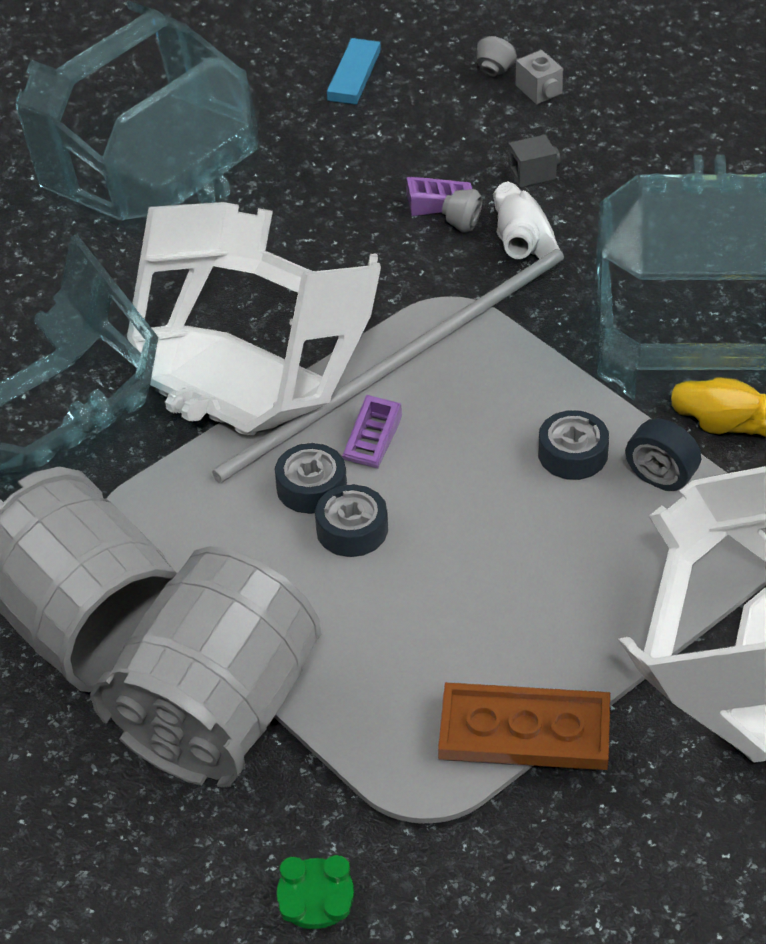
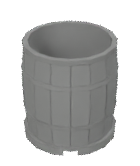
(74, 573)
(209, 665)

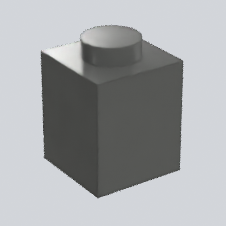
(533, 160)

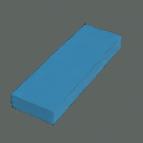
(353, 71)

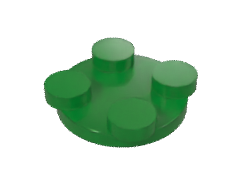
(315, 891)

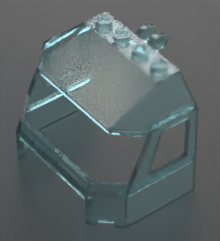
(160, 146)
(678, 231)
(72, 328)

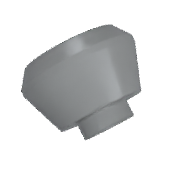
(495, 55)
(463, 209)

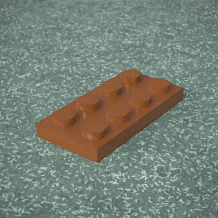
(525, 726)

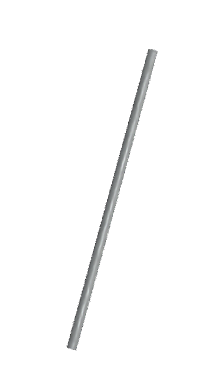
(387, 366)

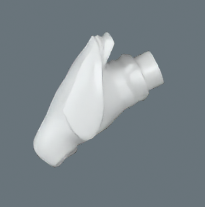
(522, 223)

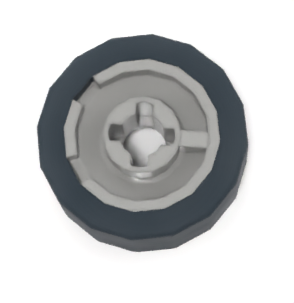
(573, 444)
(663, 454)
(307, 474)
(351, 520)

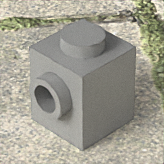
(539, 76)

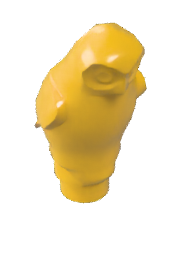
(722, 405)

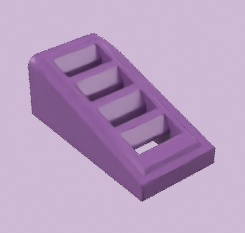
(428, 194)
(377, 408)

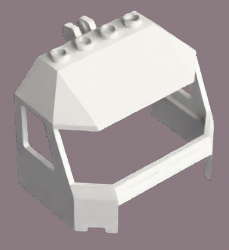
(218, 371)
(725, 684)

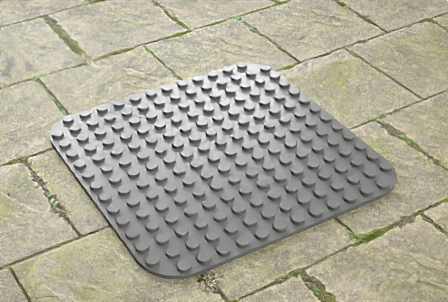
(483, 562)

